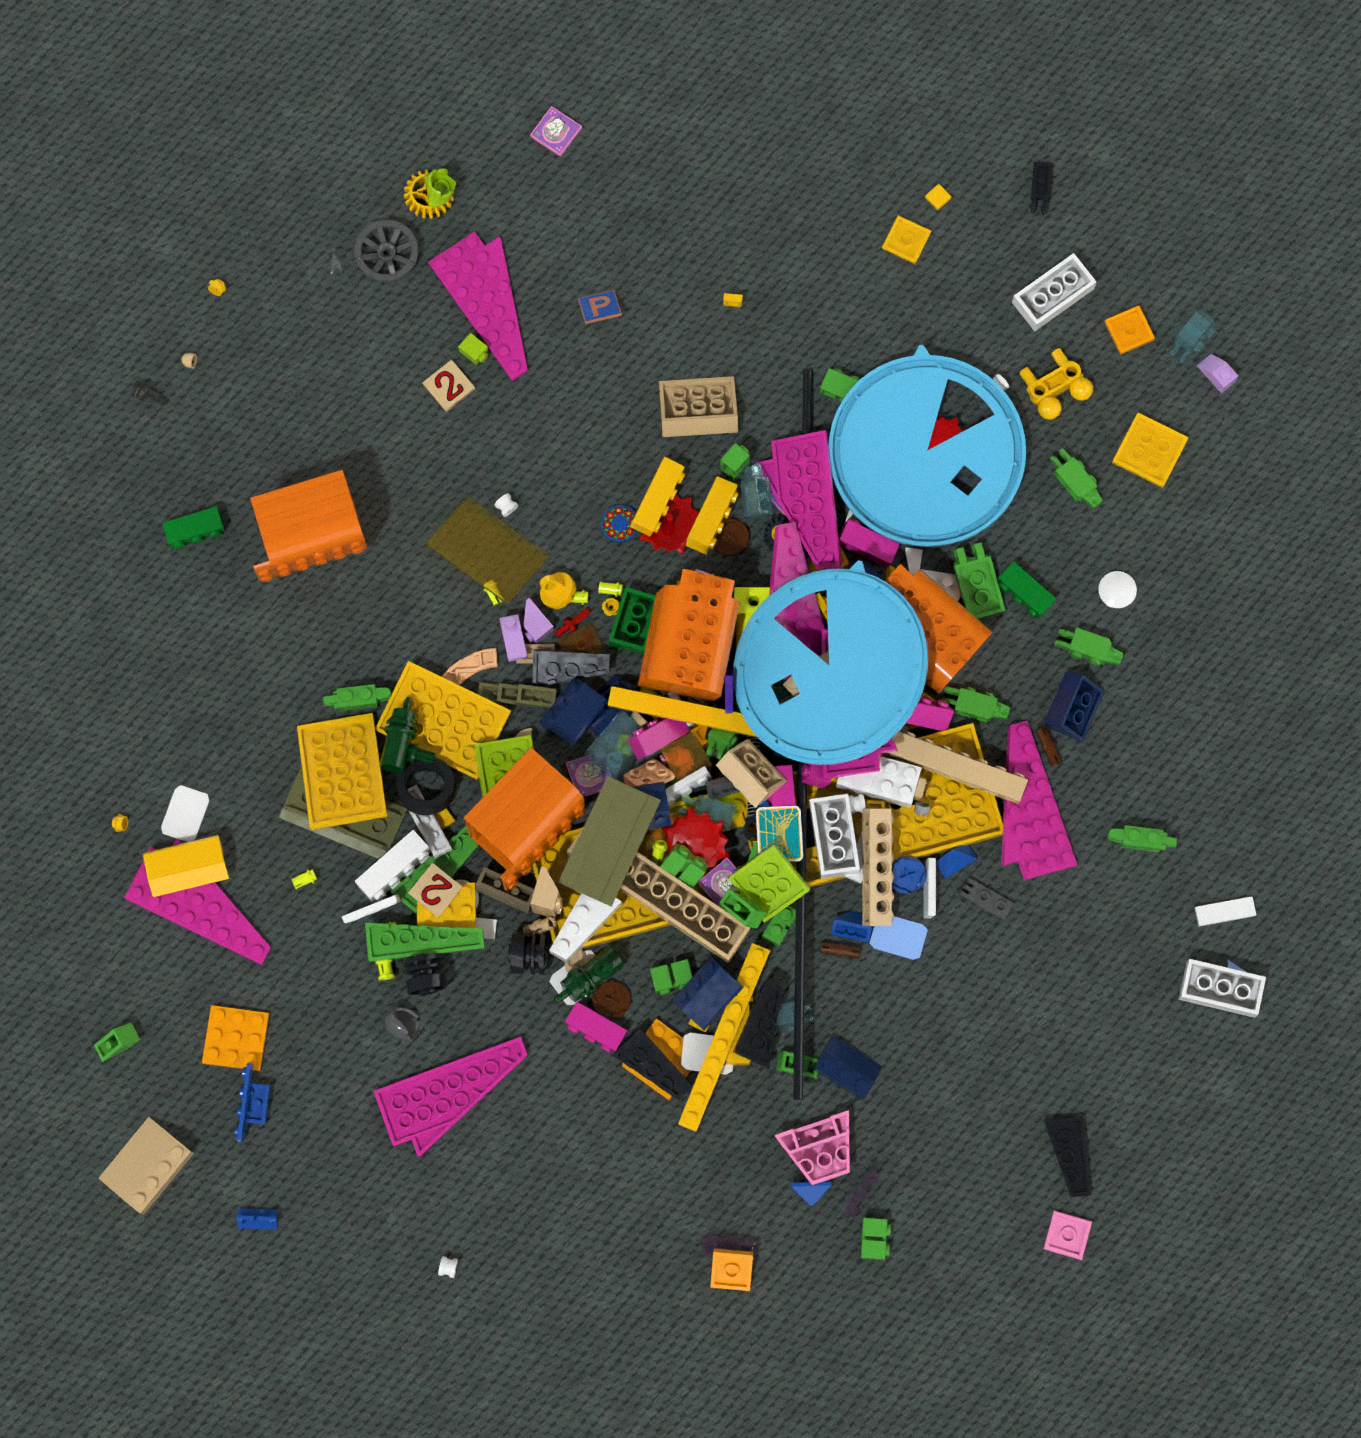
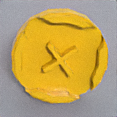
(557, 590)

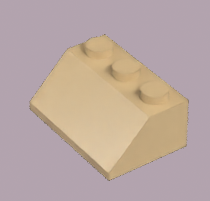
(751, 772)
(546, 896)

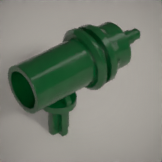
(400, 731)
(585, 978)

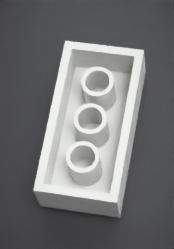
(1054, 292)
(894, 784)
(834, 836)
(393, 866)
(1222, 988)

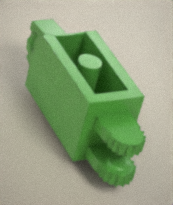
(1076, 480)
(1089, 646)
(357, 697)
(976, 705)
(722, 740)
(1141, 838)

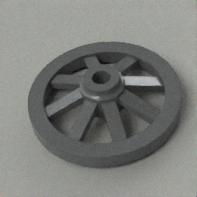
(386, 247)

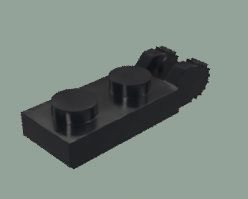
(1041, 185)

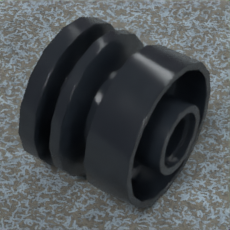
(527, 953)
(425, 979)

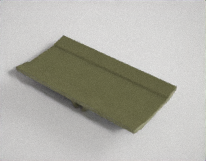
(369, 836)
(609, 841)

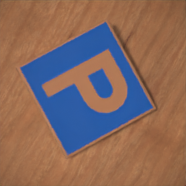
(599, 306)

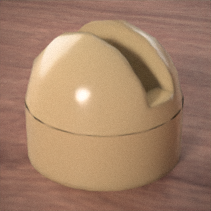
(187, 360)

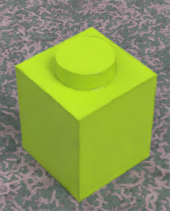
(474, 349)

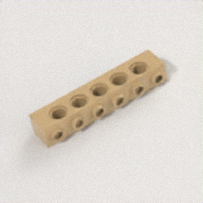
(870, 875)

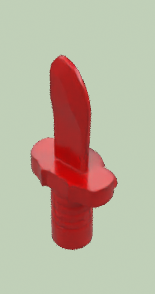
(569, 625)

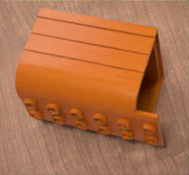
(307, 525)
(948, 626)
(690, 639)
(524, 815)

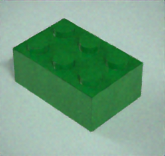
(632, 621)

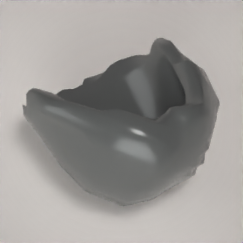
(402, 1023)

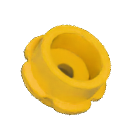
(216, 284)
(606, 606)
(118, 821)

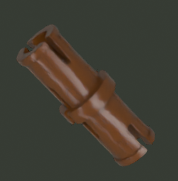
(1048, 746)
(840, 949)

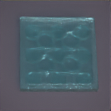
(612, 750)

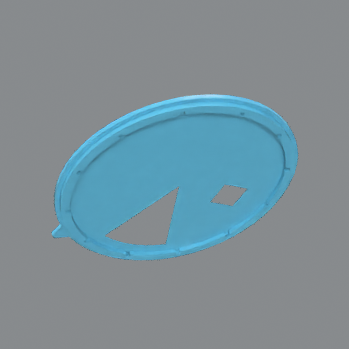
(884, 461)
(854, 701)

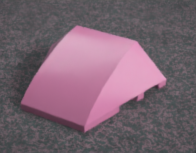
(820, 1148)

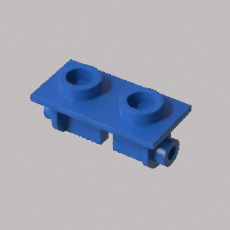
(257, 1218)

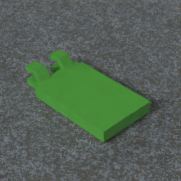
(978, 582)

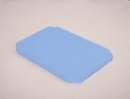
(902, 938)

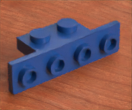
(254, 1103)

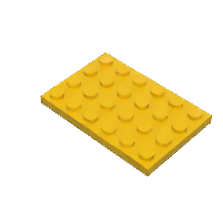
(447, 718)
(341, 771)

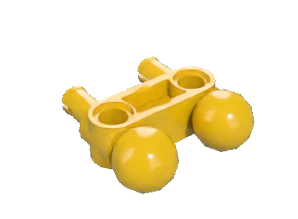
(1055, 384)

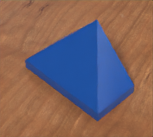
(955, 860)
(850, 926)
(809, 1192)

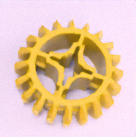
(421, 194)

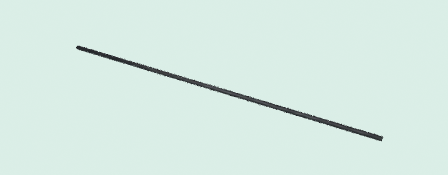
(801, 865)

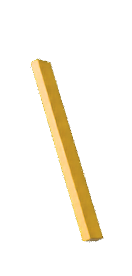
(678, 710)

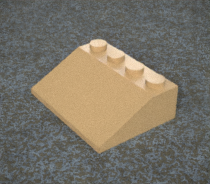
(698, 406)
(145, 1166)

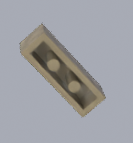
(491, 884)

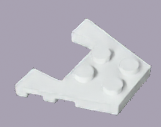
(945, 580)

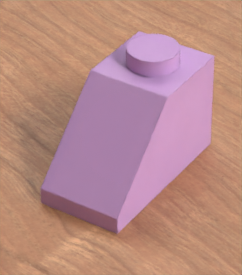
(1218, 372)
(535, 623)
(513, 637)

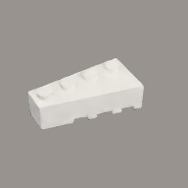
(581, 925)

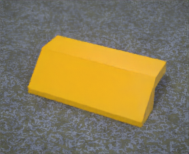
(185, 866)

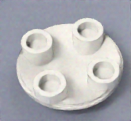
(1117, 589)

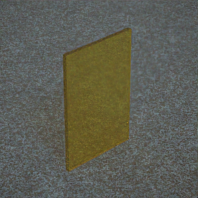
(487, 550)

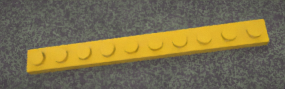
(723, 1039)

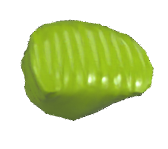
(439, 187)

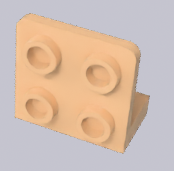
(648, 773)

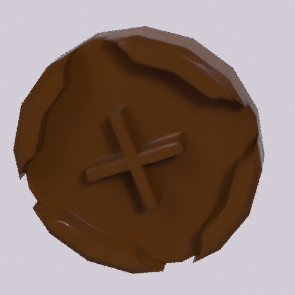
(733, 538)
(611, 1000)

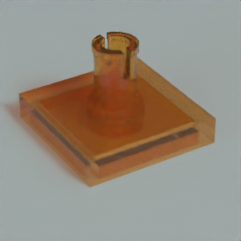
(581, 640)

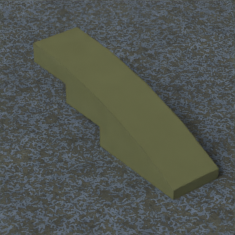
(518, 695)

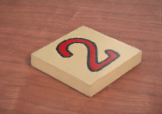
(448, 385)
(435, 890)

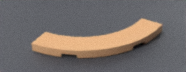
(470, 665)

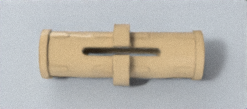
(539, 926)

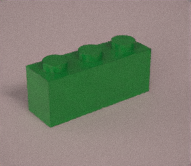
(194, 528)
(1026, 590)

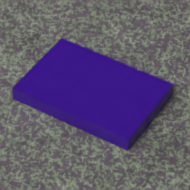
(729, 688)

